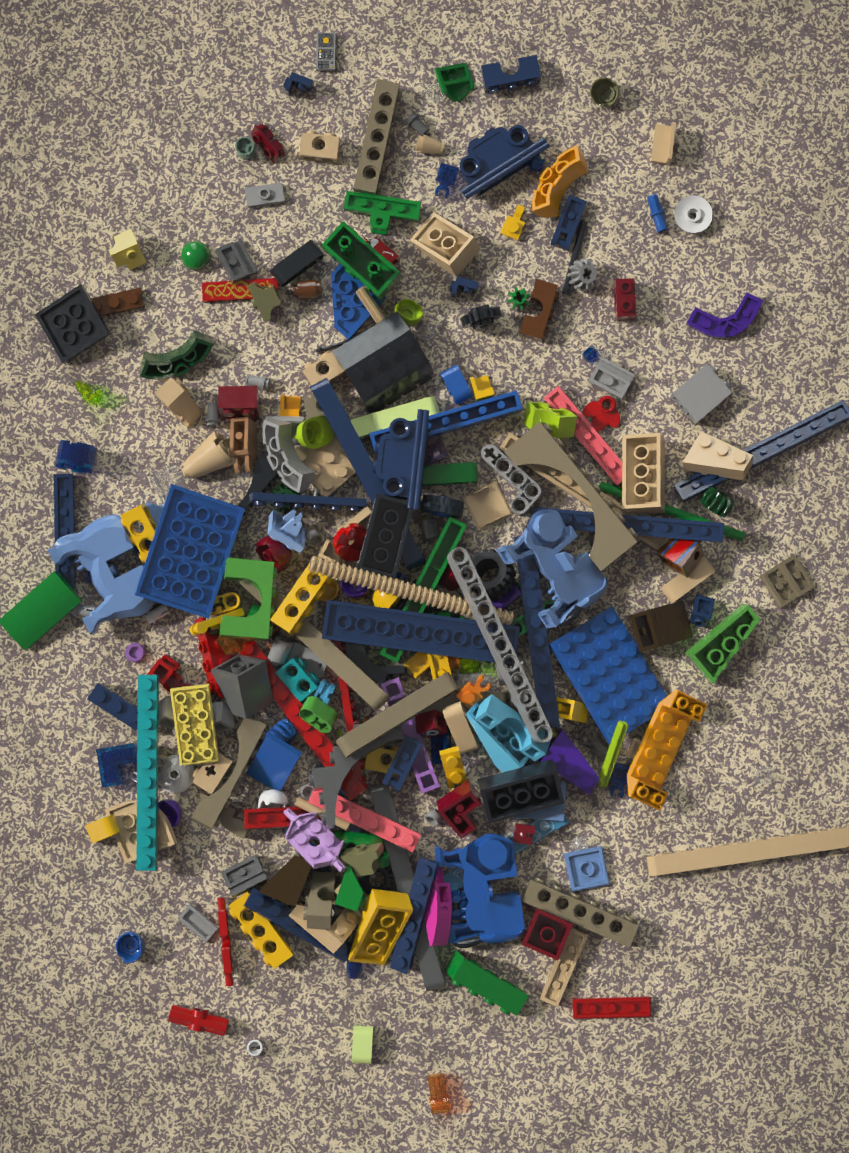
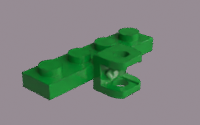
(381, 209)

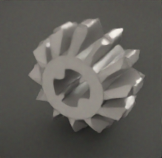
(583, 267)

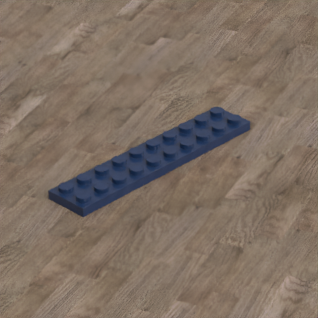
(411, 631)

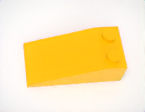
(380, 926)

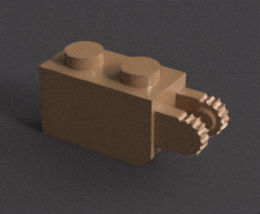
(243, 442)

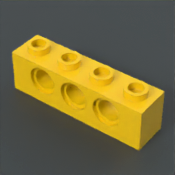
(130, 518)
(292, 601)
(271, 958)

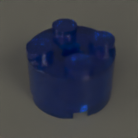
(75, 456)

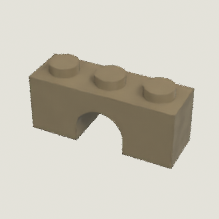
(319, 911)

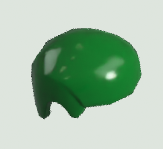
(195, 255)

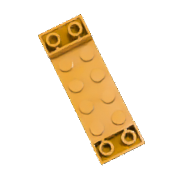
(661, 746)

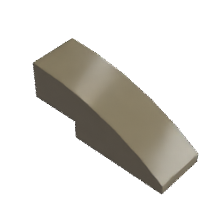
(230, 821)

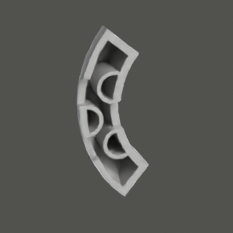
(283, 457)
(222, 715)

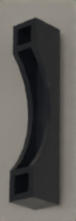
(260, 481)

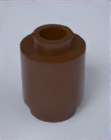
(308, 289)

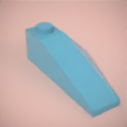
(499, 743)

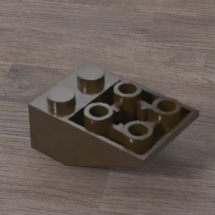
(660, 626)

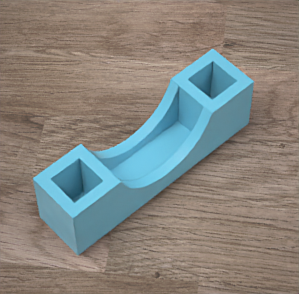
(494, 713)

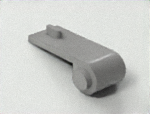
(285, 649)

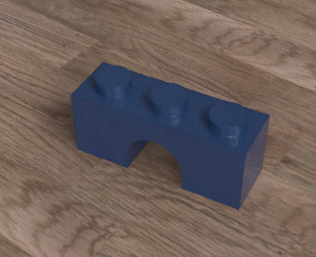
(495, 79)
(115, 705)

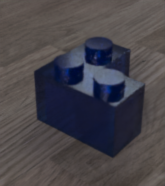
(111, 761)

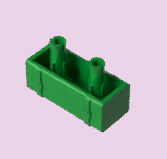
(361, 260)

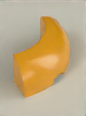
(556, 180)

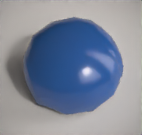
(127, 940)

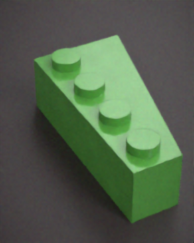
(722, 642)

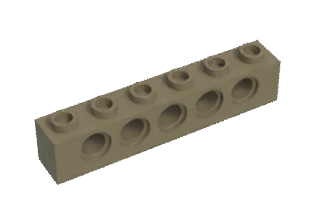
(383, 91)
(623, 936)

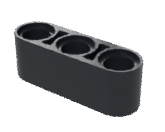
(297, 263)

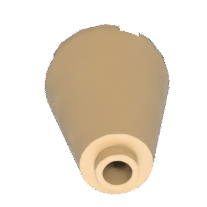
(209, 457)

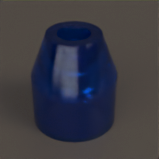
(353, 969)

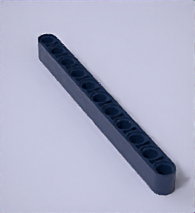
(359, 458)

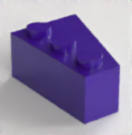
(571, 763)

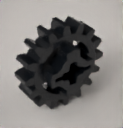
(481, 317)

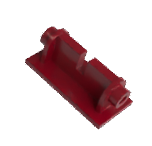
(262, 135)

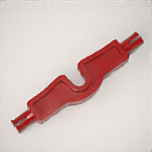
(226, 944)

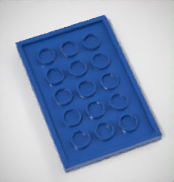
(189, 551)
(609, 673)

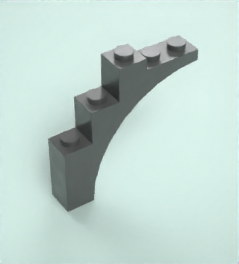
(330, 778)

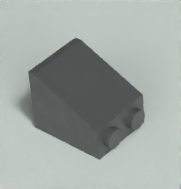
(244, 685)

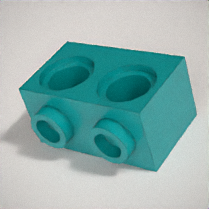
(293, 681)

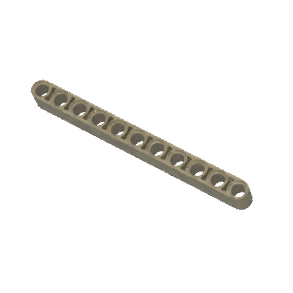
(331, 655)

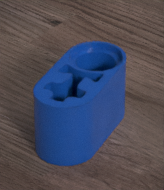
(456, 384)

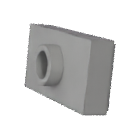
(264, 195)

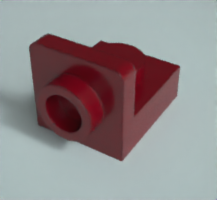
(523, 833)

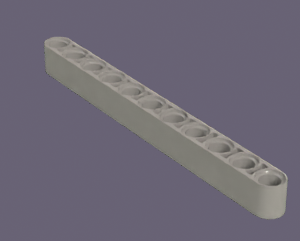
(507, 651)

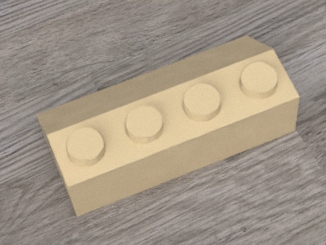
(643, 473)

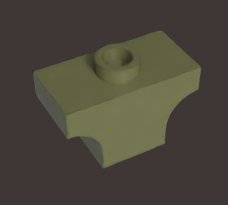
(264, 299)
(363, 858)

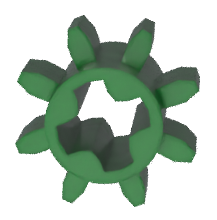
(515, 303)

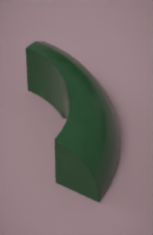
(177, 361)

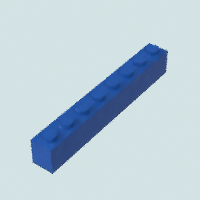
(466, 416)

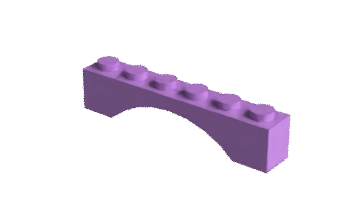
(422, 765)

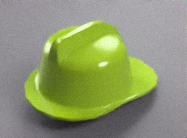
(314, 432)

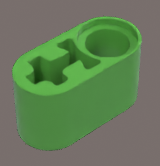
(318, 714)

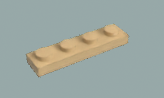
(563, 968)

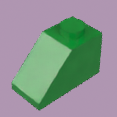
(350, 891)

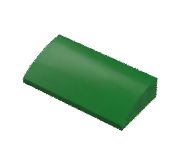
(40, 610)

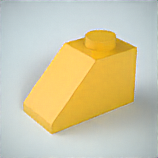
(572, 710)

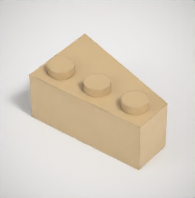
(177, 400)

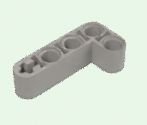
(508, 475)

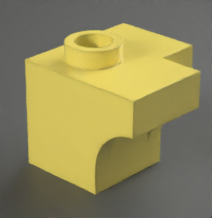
(127, 251)

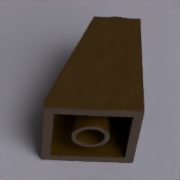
(289, 881)

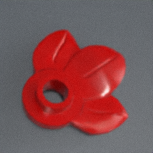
(600, 416)

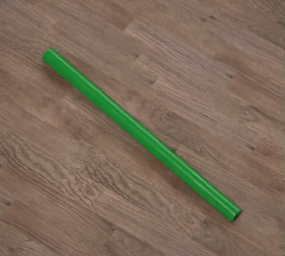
(675, 512)

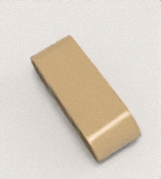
(681, 585)
(460, 727)

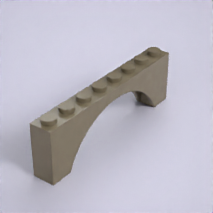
(611, 533)

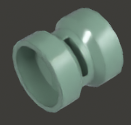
(245, 144)

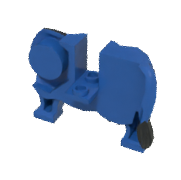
(488, 916)

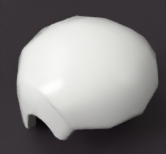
(272, 799)

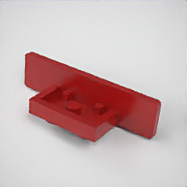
(212, 655)

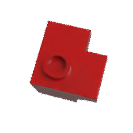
(166, 669)

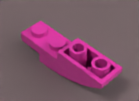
(439, 912)

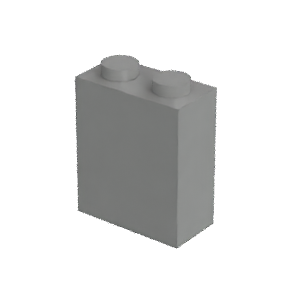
(701, 393)

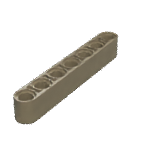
(397, 714)

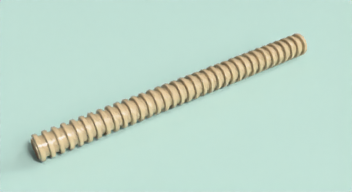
(400, 588)

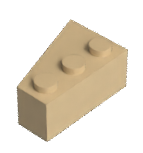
(718, 458)

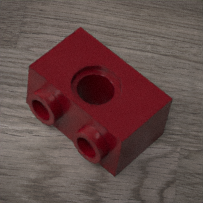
(624, 299)

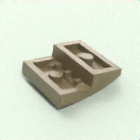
(787, 581)

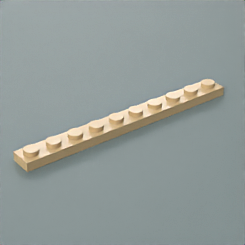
(572, 488)

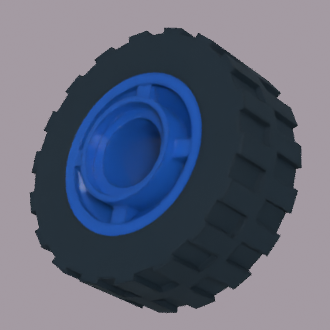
(442, 506)

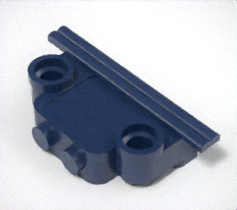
(497, 158)
(403, 458)

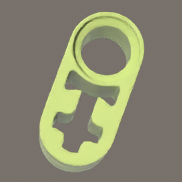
(362, 1044)

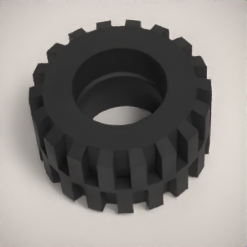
(502, 582)

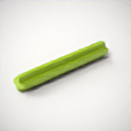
(612, 754)

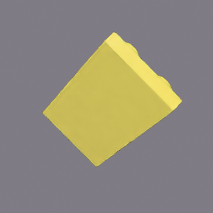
(194, 724)

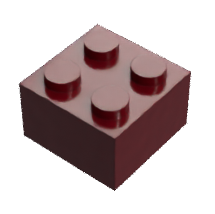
(238, 402)
(546, 933)

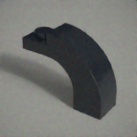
(358, 655)

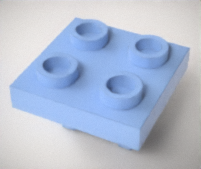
(287, 529)

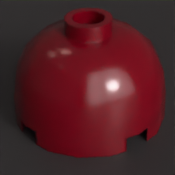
(274, 552)

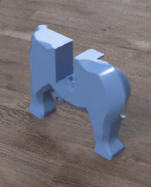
(95, 548)

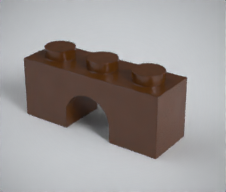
(535, 327)

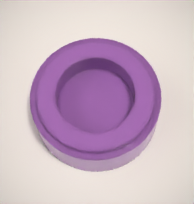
(135, 652)

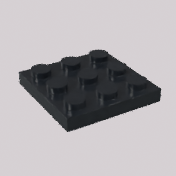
(72, 324)

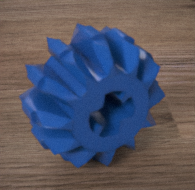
(284, 730)

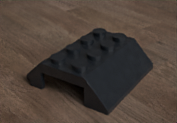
(384, 363)

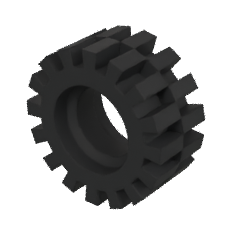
(387, 885)

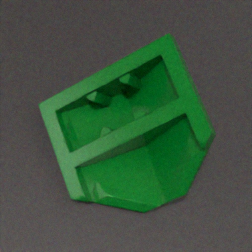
(455, 81)

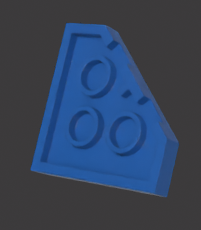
(347, 306)

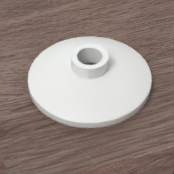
(695, 205)
(178, 784)

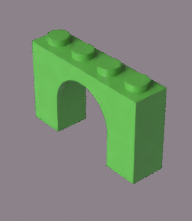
(261, 576)

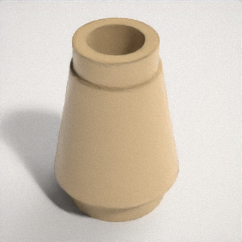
(428, 145)

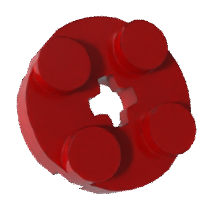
(343, 536)

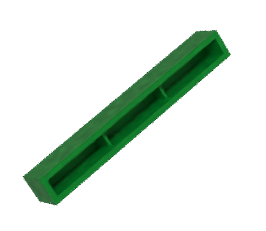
(431, 572)

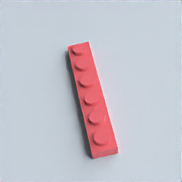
(589, 436)
(372, 821)

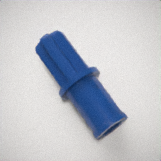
(657, 213)

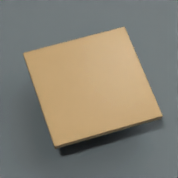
(487, 505)

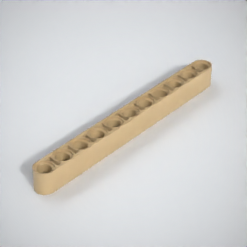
(748, 851)

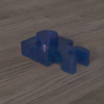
(446, 177)
(619, 778)

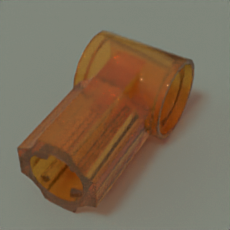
(438, 1095)

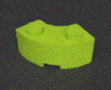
(560, 420)

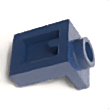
(302, 83)
(467, 286)
(702, 611)

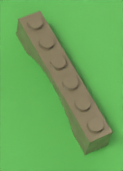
(210, 808)

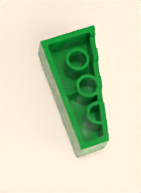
(485, 983)

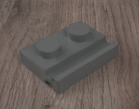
(236, 261)
(244, 876)

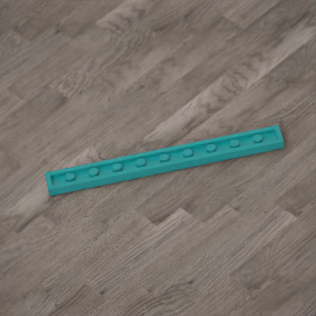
(147, 773)

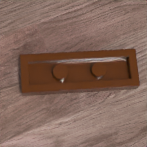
(119, 302)

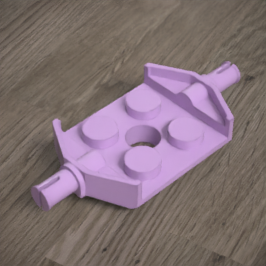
(308, 827)

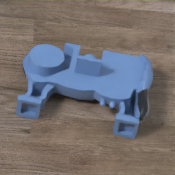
(572, 579)

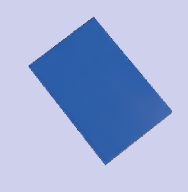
(274, 762)

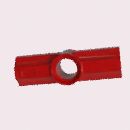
(198, 1020)

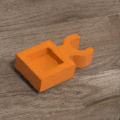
(472, 693)

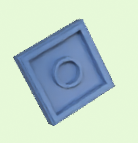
(586, 868)

